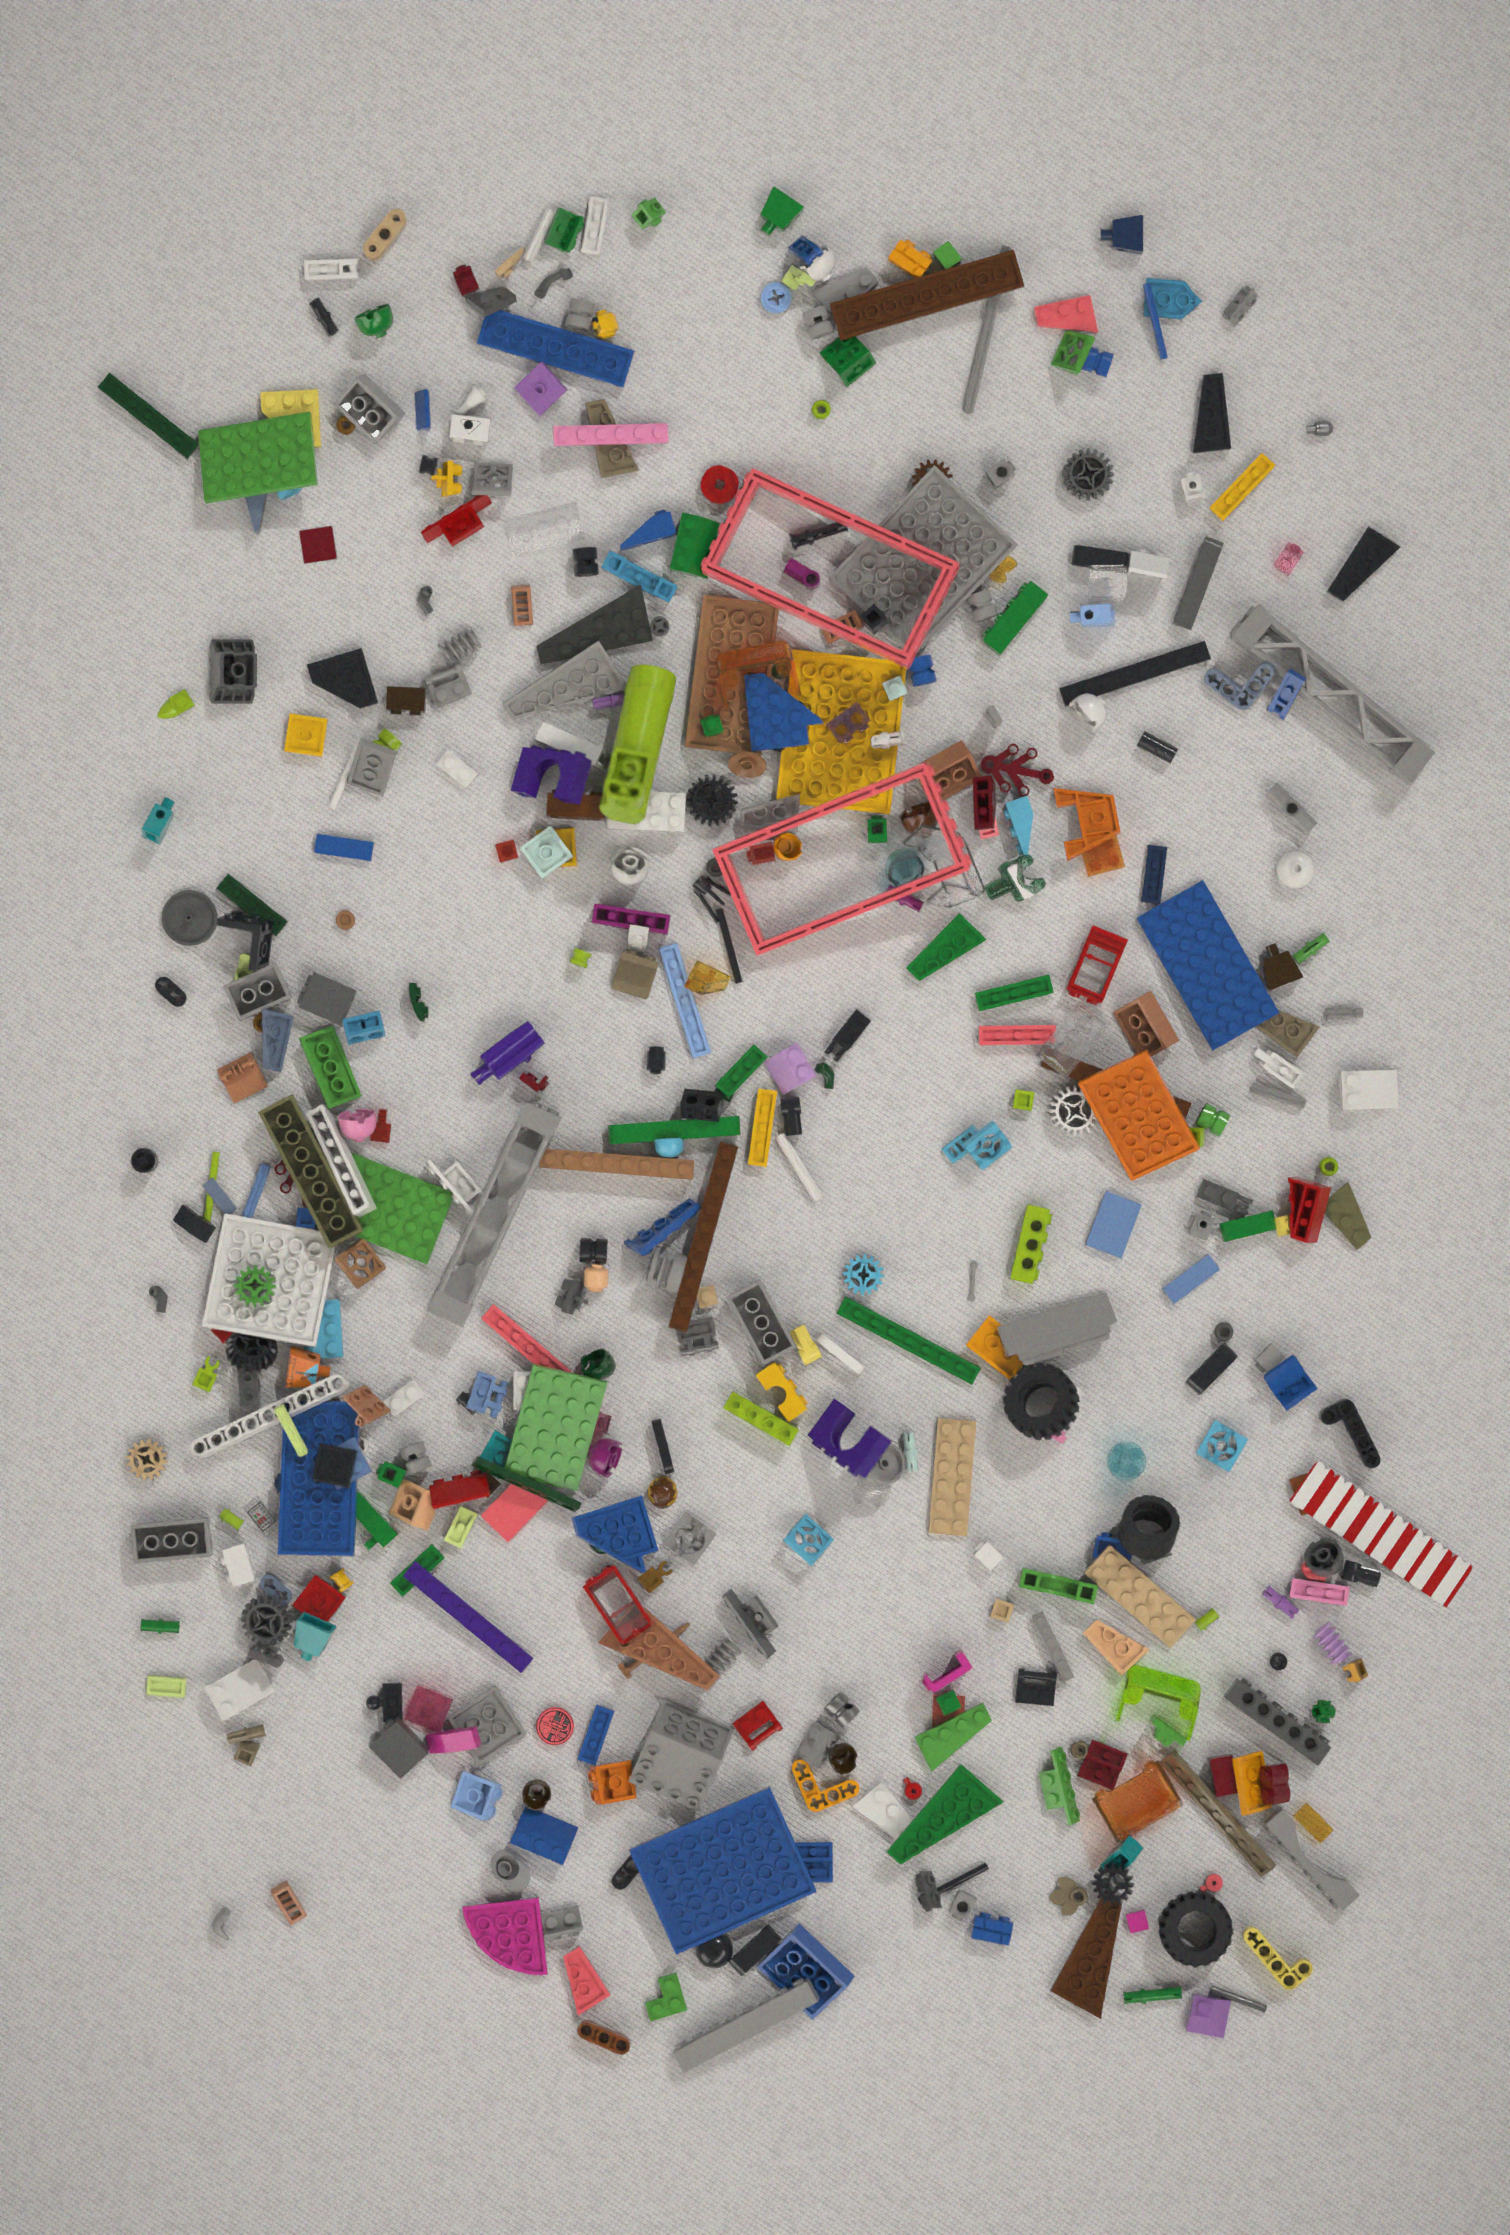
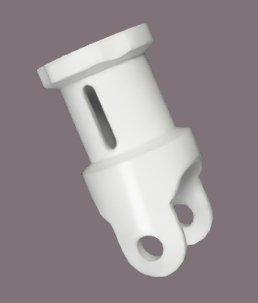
(886, 740)

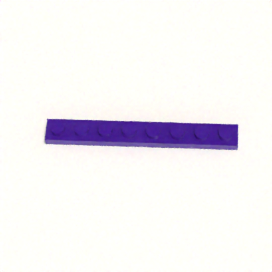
(468, 1616)

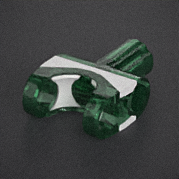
(1014, 881)

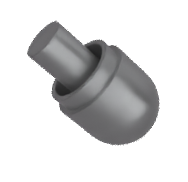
(1320, 428)

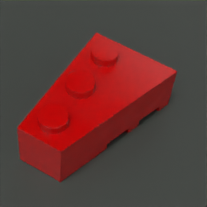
(1307, 1208)

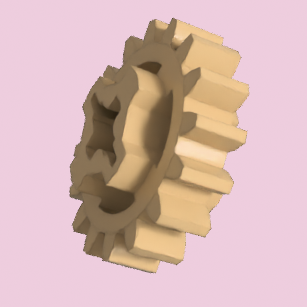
(135, 1453)

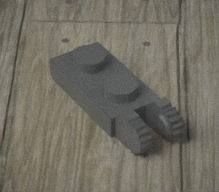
(1222, 1196)

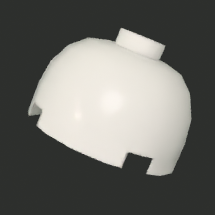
(822, 265)
(1089, 710)
(629, 866)
(1295, 869)

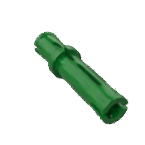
(1152, 1995)

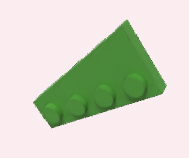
(950, 1735)

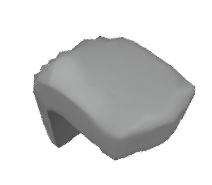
(218, 1921)

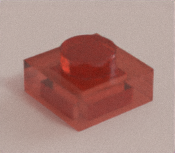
(506, 851)

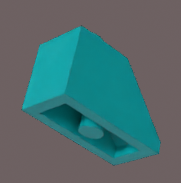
(1124, 1853)

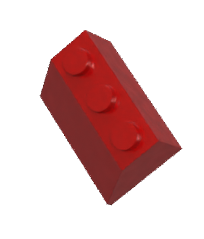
(459, 1489)

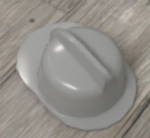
(510, 1870)

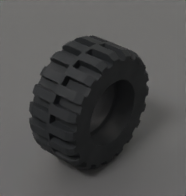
(1028, 1382)
(1195, 1955)

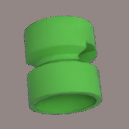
(1211, 1119)

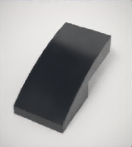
(194, 1224)

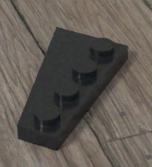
(1212, 420)
(1364, 560)

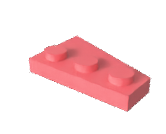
(1069, 314)

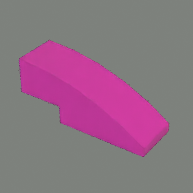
(453, 1740)

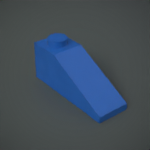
(653, 530)

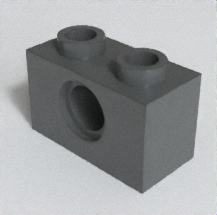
(249, 1388)

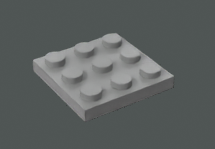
(494, 1721)

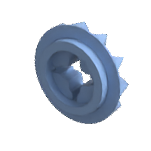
(780, 290)

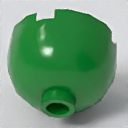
(375, 321)

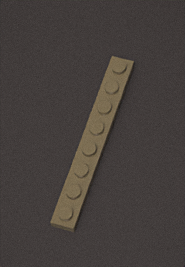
(1217, 1813)

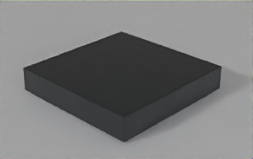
(334, 1465)

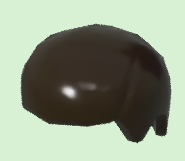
(843, 1758)
(536, 1794)

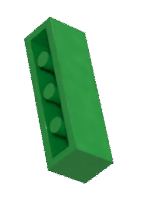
(1014, 618)

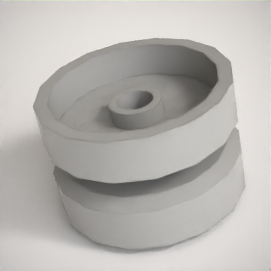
(887, 1469)

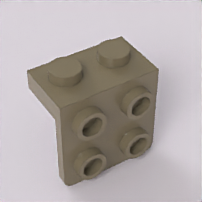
(635, 974)

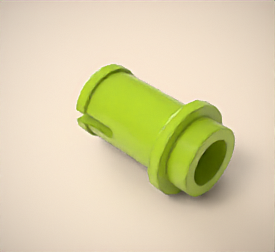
(231, 1518)
(1206, 1619)

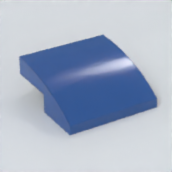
(818, 1860)

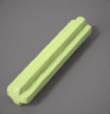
(291, 1430)

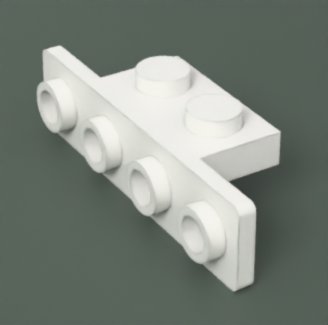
(459, 1182)

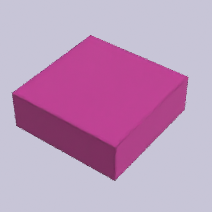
(1137, 1921)

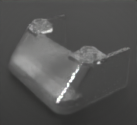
(934, 849)

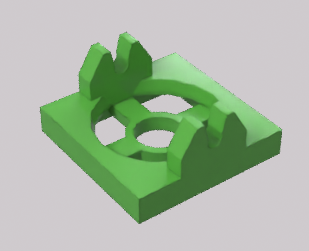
(1064, 346)
(1166, 1733)

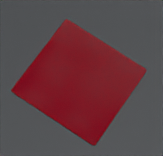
(318, 544)

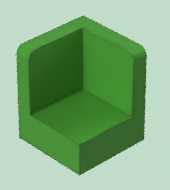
(947, 256)

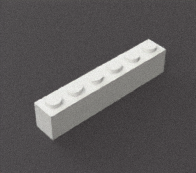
(341, 1161)

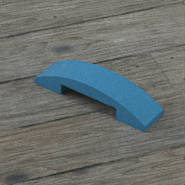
(637, 575)

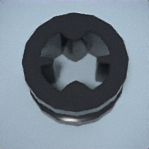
(1284, 1662)

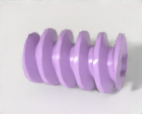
(1331, 1644)

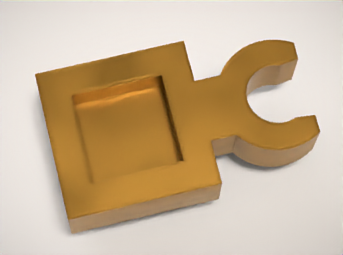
(652, 1578)

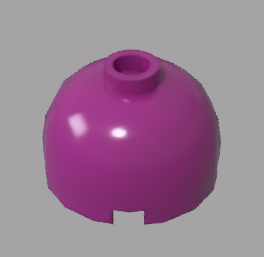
(604, 1456)

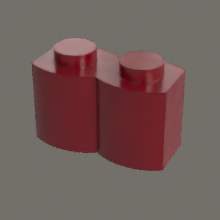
(1274, 1784)

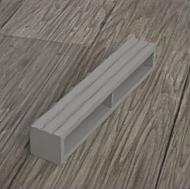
(1053, 1646)

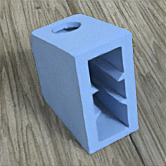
(1102, 615)

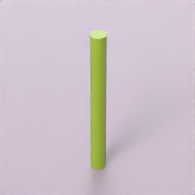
(213, 1173)

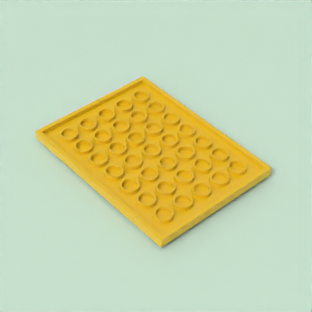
(831, 769)

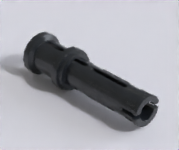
(809, 536)

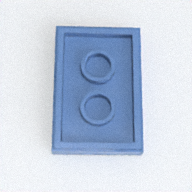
(1113, 1224)

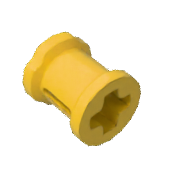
(341, 1580)

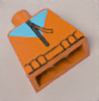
(304, 1368)

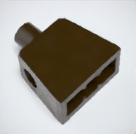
(1279, 968)

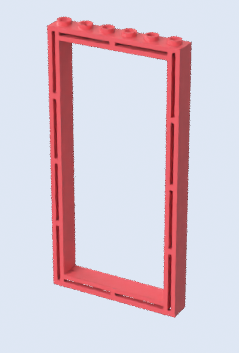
(735, 515)
(940, 809)

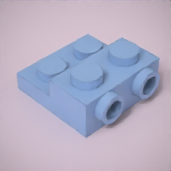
(476, 1796)

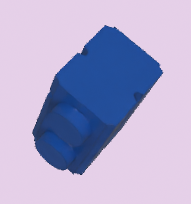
(992, 1929)

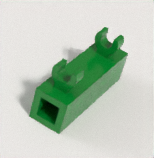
(373, 1522)

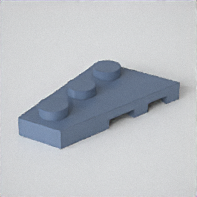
(275, 1038)

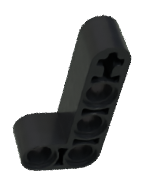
(1354, 1435)

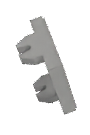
(506, 469)
(671, 1543)

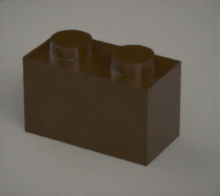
(406, 700)

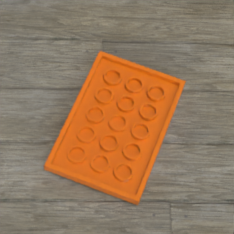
(1139, 1115)

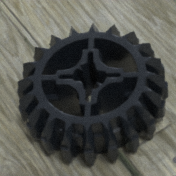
(710, 816)
(251, 1352)

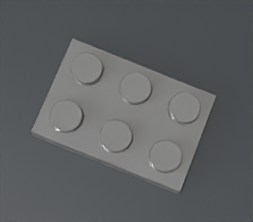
(371, 767)

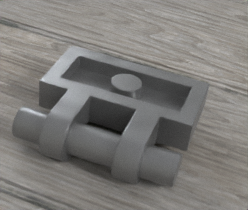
(696, 1330)
(260, 1653)

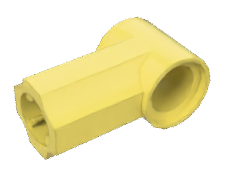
(807, 1348)

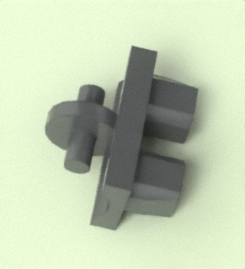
(574, 1297)

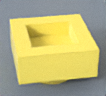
(1282, 1225)

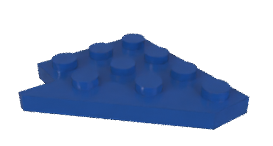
(775, 715)
(619, 1531)

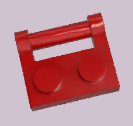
(753, 1720)

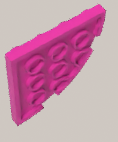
(510, 1933)

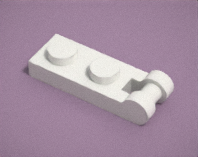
(330, 269)

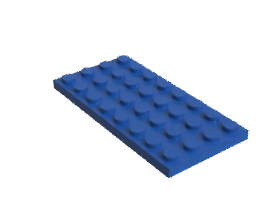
(1207, 965)
(313, 1514)

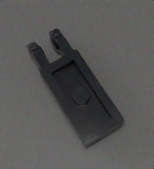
(849, 1033)

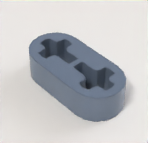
(279, 1585)

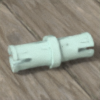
(910, 1451)

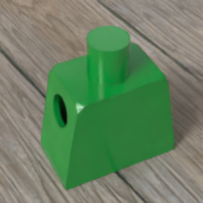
(779, 211)

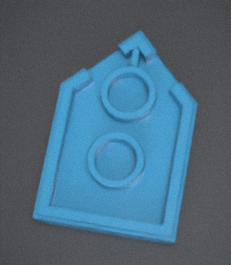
(1172, 298)

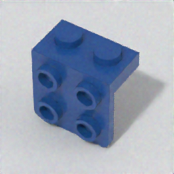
(1289, 1382)

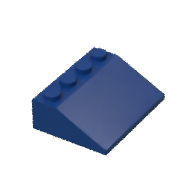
(805, 1957)

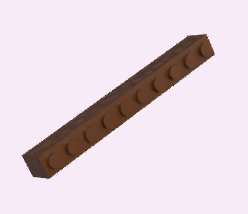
(703, 1237)

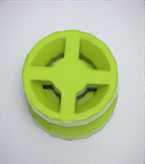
(580, 958)

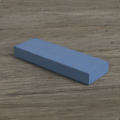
(1191, 1279)

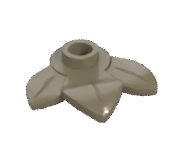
(1065, 1896)

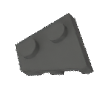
(491, 301)

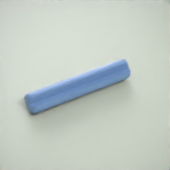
(256, 1190)

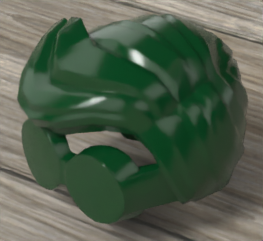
(601, 1364)

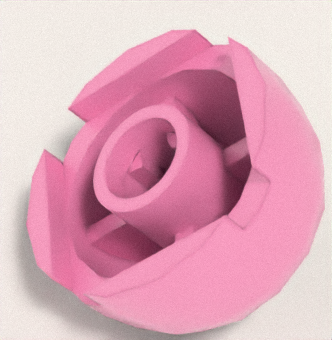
(358, 1124)

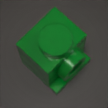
(712, 725)
(881, 837)
(396, 1480)

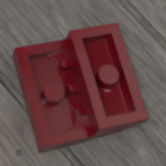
(1102, 1765)

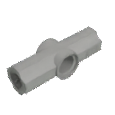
(1300, 817)

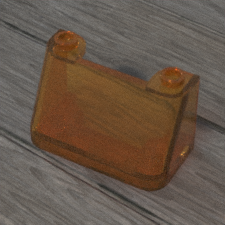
(1138, 1801)

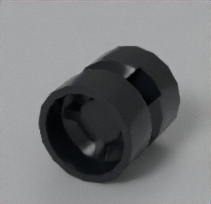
(585, 554)
(144, 1160)
(593, 1250)

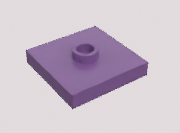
(541, 388)

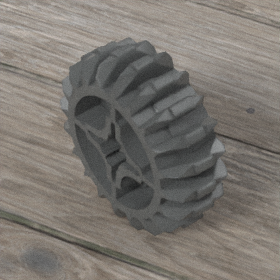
(1079, 477)
(262, 1613)

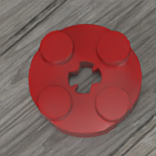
(729, 489)

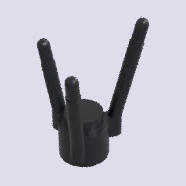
(703, 885)

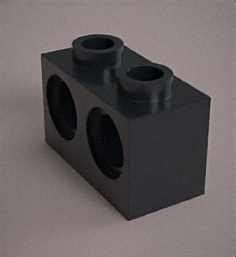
(701, 1105)

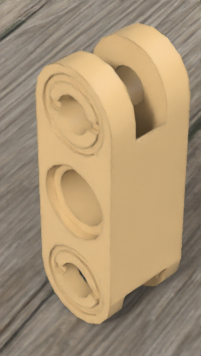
(386, 224)

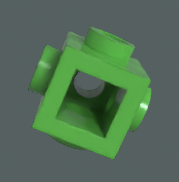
(648, 213)

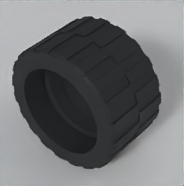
(1155, 1510)

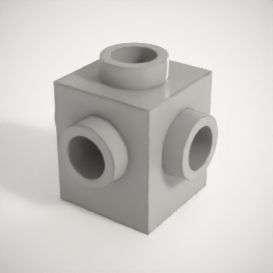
(1195, 1228)

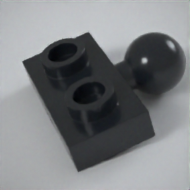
(391, 1701)

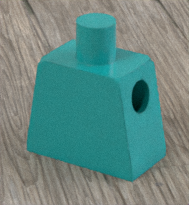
(156, 828)
(312, 1635)

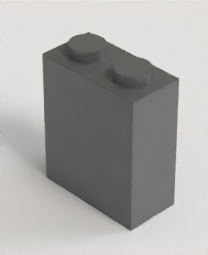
(326, 998)
(398, 1746)

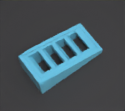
(946, 1149)

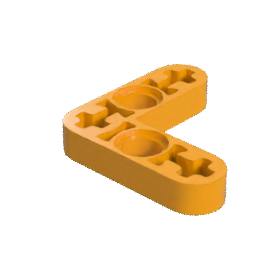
(816, 1793)

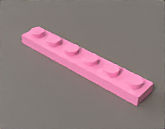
(610, 434)

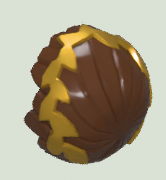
(662, 1492)

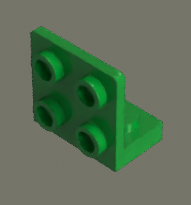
(848, 359)

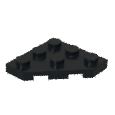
(345, 677)

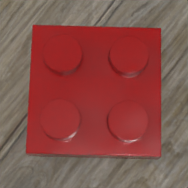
(319, 1599)

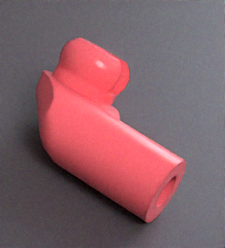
(1309, 1575)

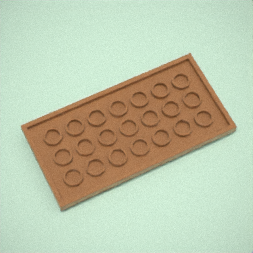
(726, 627)

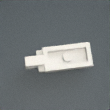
(1279, 1067)

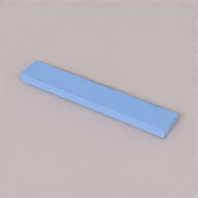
(684, 1000)

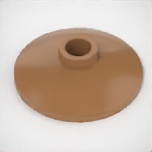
(747, 764)

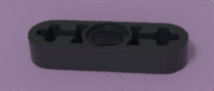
(663, 1446)
(619, 1873)

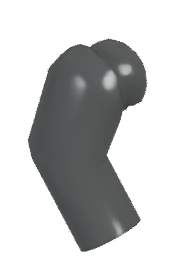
(161, 1298)

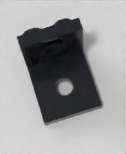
(261, 936)

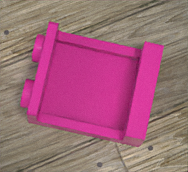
(950, 1675)

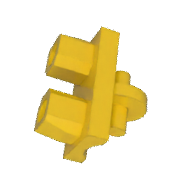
(444, 478)

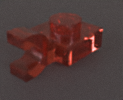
(383, 1129)

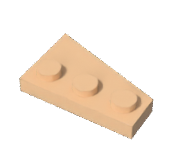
(1115, 1647)

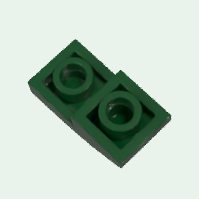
(419, 1007)

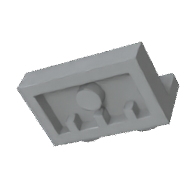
(562, 1922)

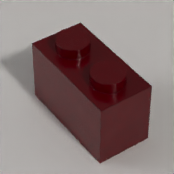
(1223, 1775)

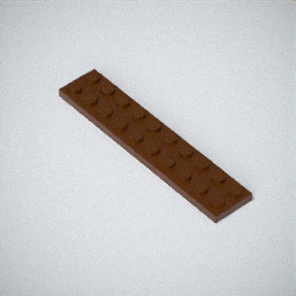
(927, 295)

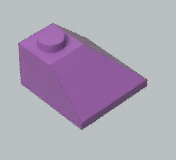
(1208, 2015)

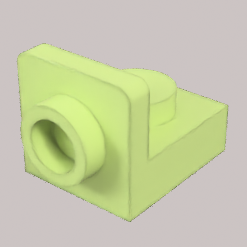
(796, 277)

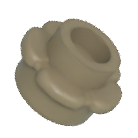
(1075, 1746)

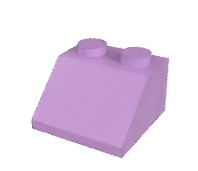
(790, 1068)

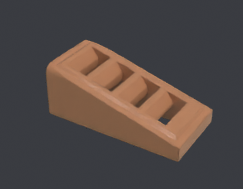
(522, 588)
(853, 614)
(278, 1890)

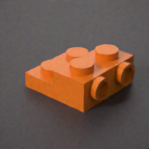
(611, 1782)

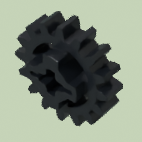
(1120, 1883)

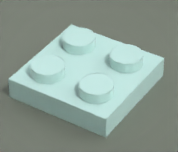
(546, 852)

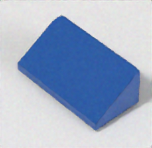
(422, 410)

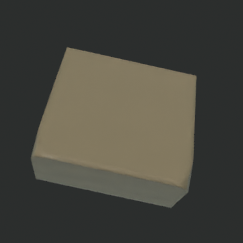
(246, 1752)

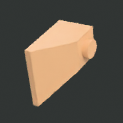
(413, 1505)

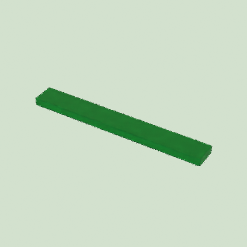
(908, 1340)

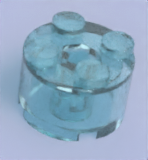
(1135, 1454)

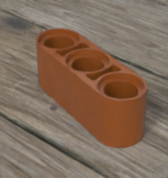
(597, 2029)

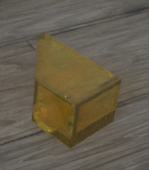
(706, 979)

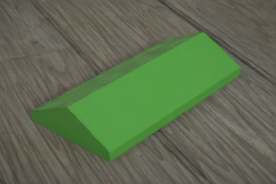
(330, 1067)

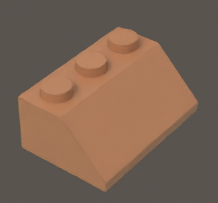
(953, 769)
(1146, 1025)

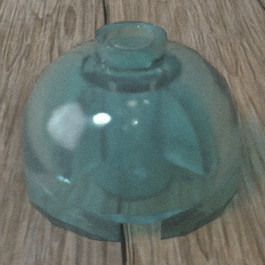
(903, 866)

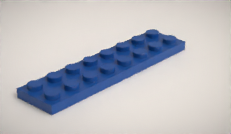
(556, 347)

